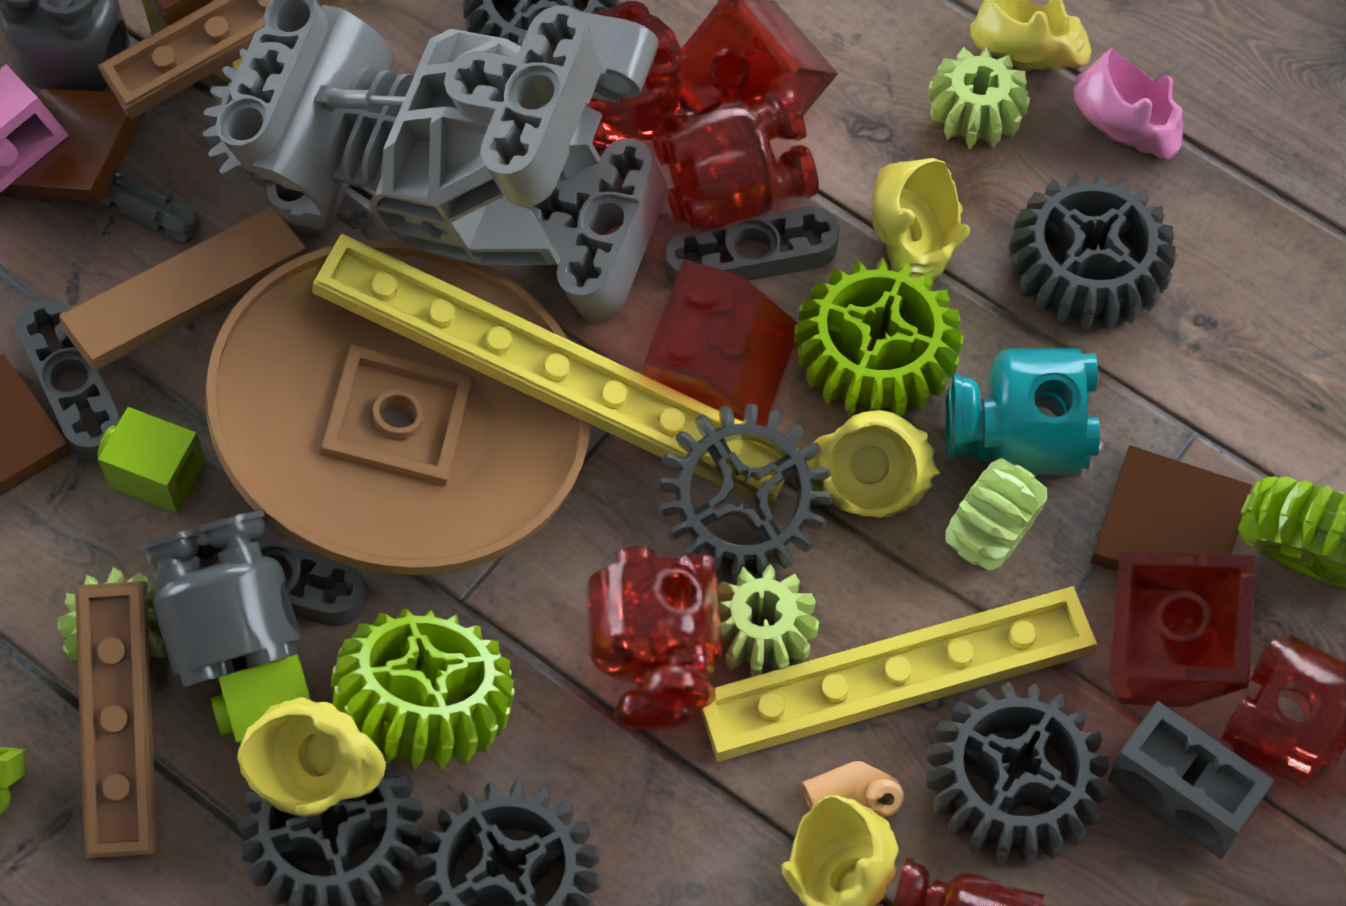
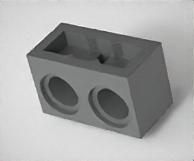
(1189, 779)

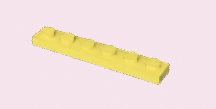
(897, 673)

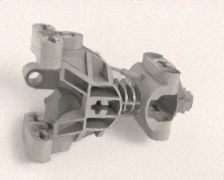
(455, 142)

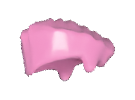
(1130, 106)

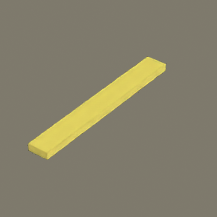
(527, 357)

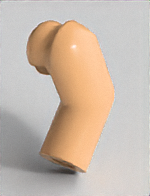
(857, 782)

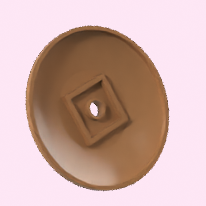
(303, 436)

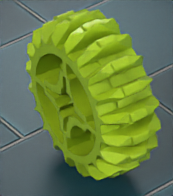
(902, 364)
(1298, 527)
(423, 687)

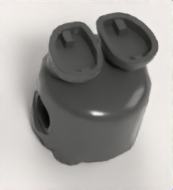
(63, 40)
(222, 608)

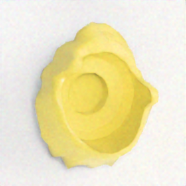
(1031, 34)
(918, 215)
(875, 464)
(308, 757)
(841, 855)

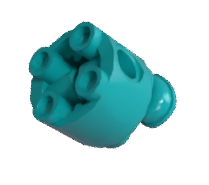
(1008, 418)

